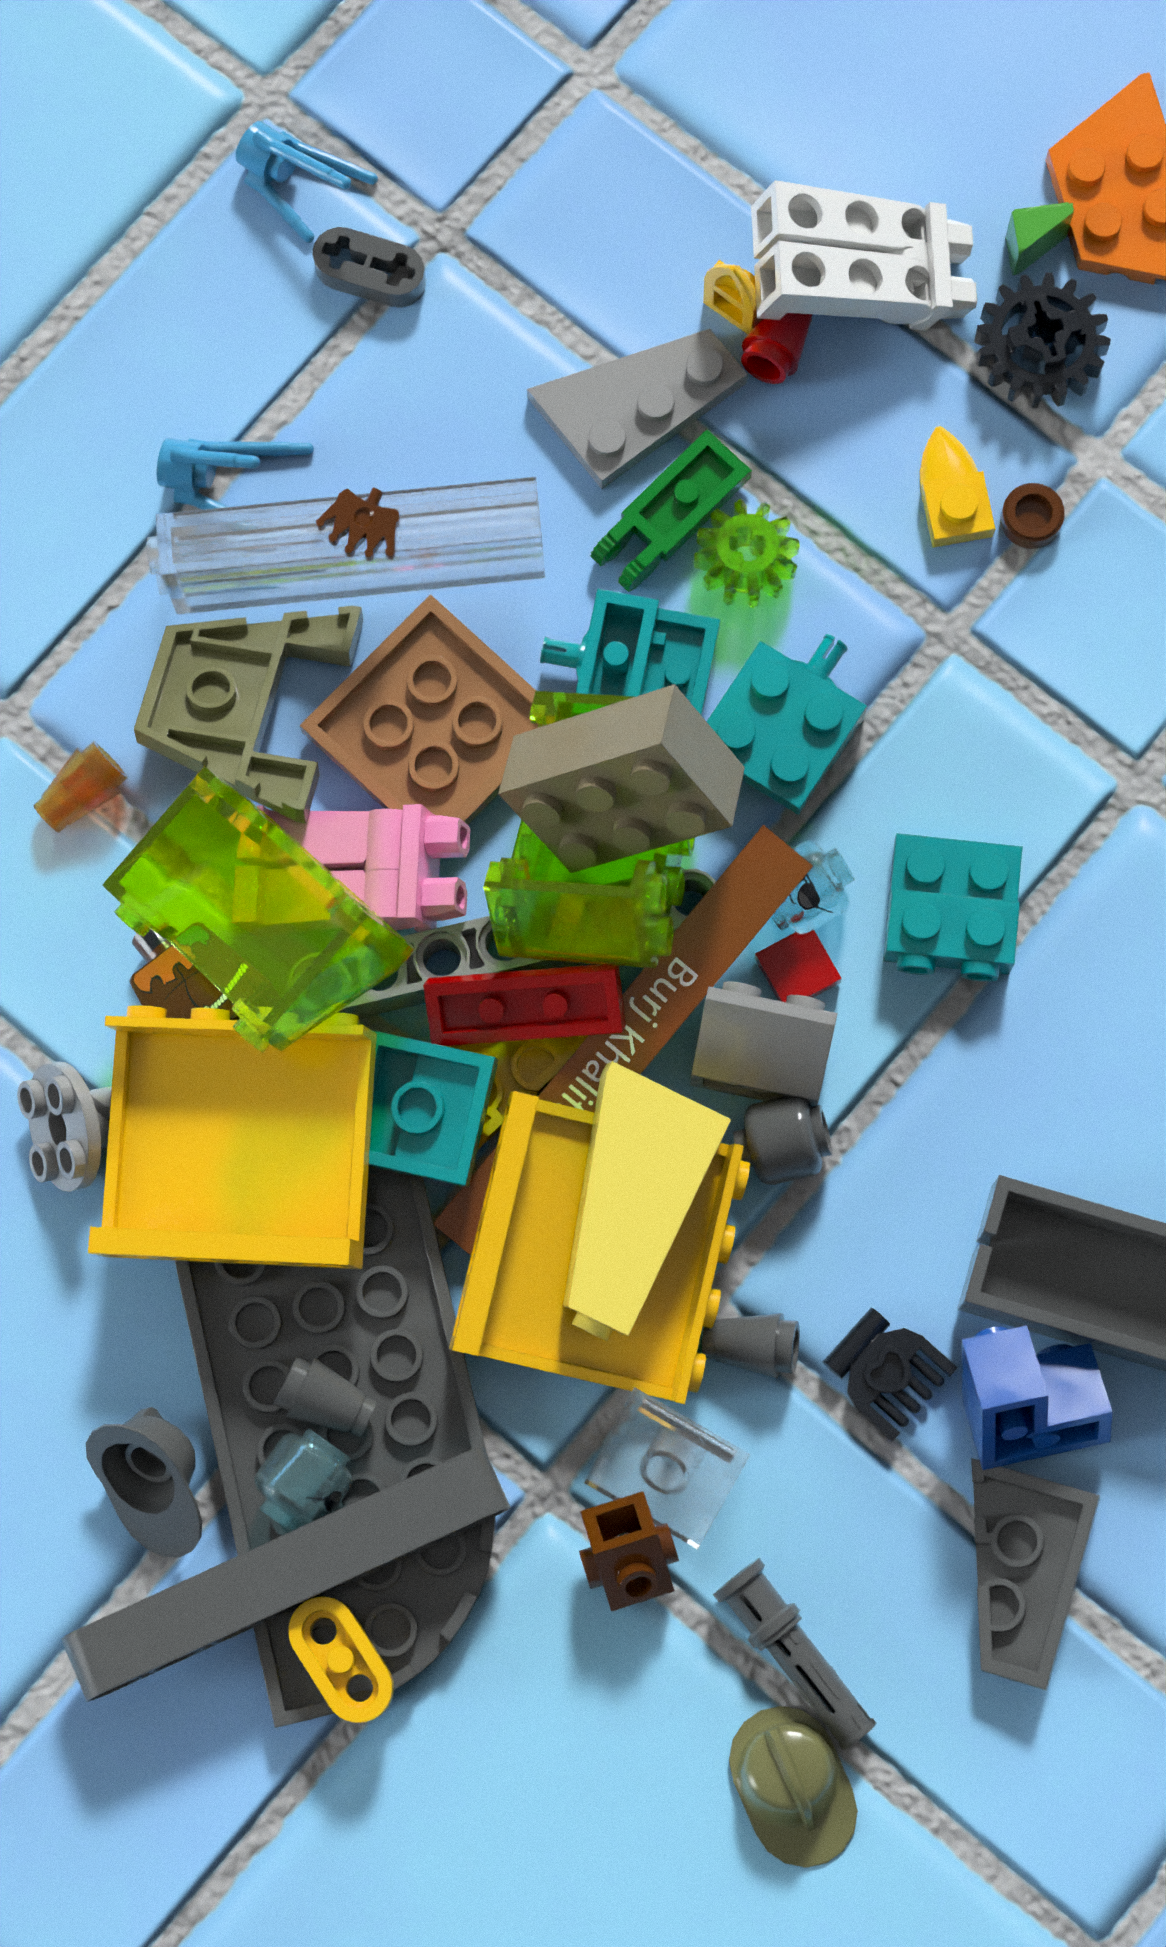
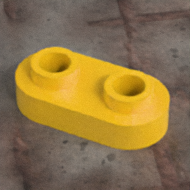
(340, 1660)

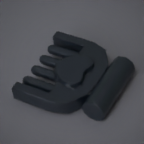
(881, 1364)

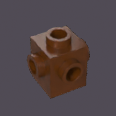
(631, 1564)

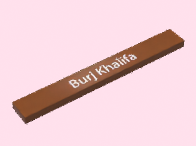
(661, 995)

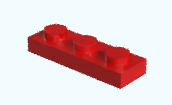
(525, 1005)

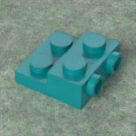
(953, 906)
(428, 1108)

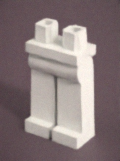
(858, 257)

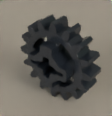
(1025, 360)

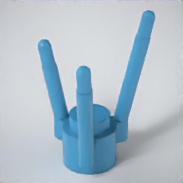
(275, 155)
(193, 464)

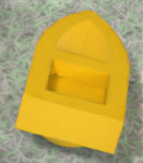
(732, 294)
(953, 492)

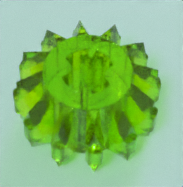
(727, 565)

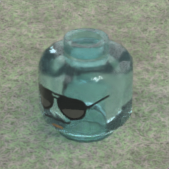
(819, 894)
(302, 1479)

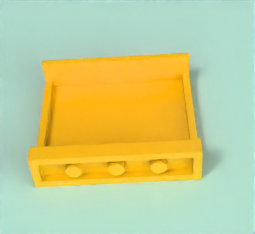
(235, 1145)
(523, 1255)

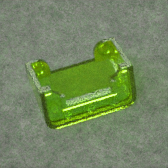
(254, 913)

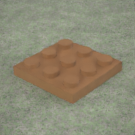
(426, 717)

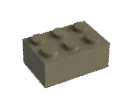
(622, 779)

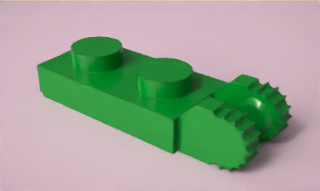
(674, 507)

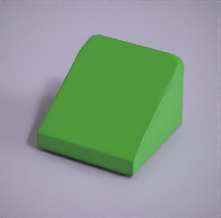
(1035, 232)

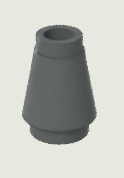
(754, 1343)
(324, 1398)

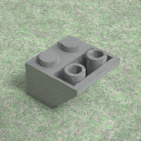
(762, 1044)

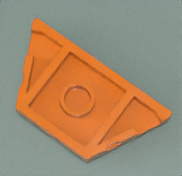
(1117, 185)

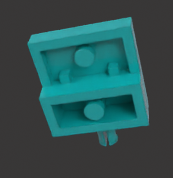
(639, 649)
(787, 721)

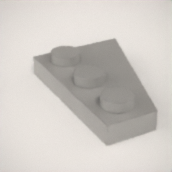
(637, 402)

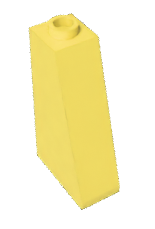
(636, 1190)

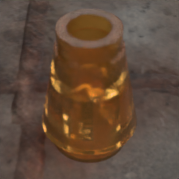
(80, 787)

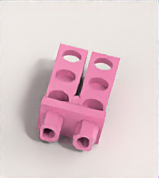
(390, 859)

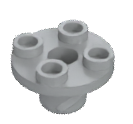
(65, 1125)

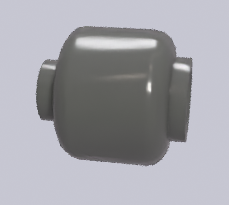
(784, 1139)

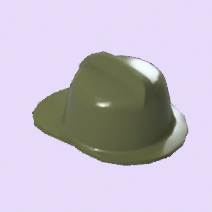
(793, 1786)

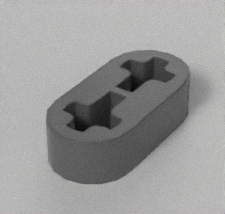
(375, 255)

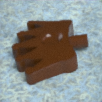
(363, 522)

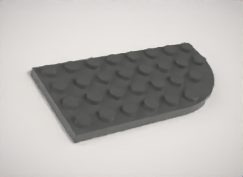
(391, 1339)

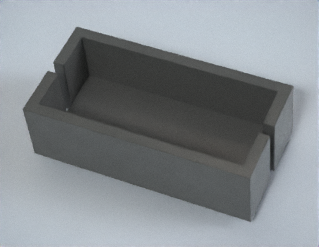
(1070, 1271)

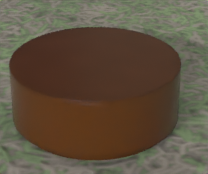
(1032, 515)

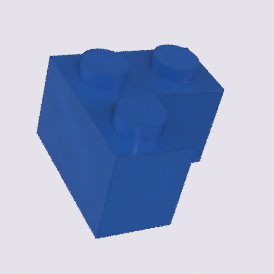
(1028, 1402)

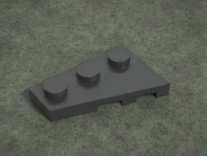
(1028, 1567)

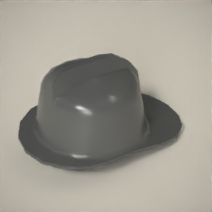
(147, 1479)

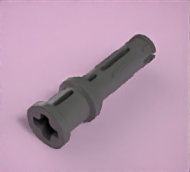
(776, 1627)

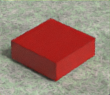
(798, 966)

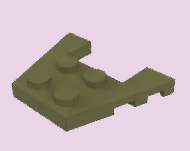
(217, 692)

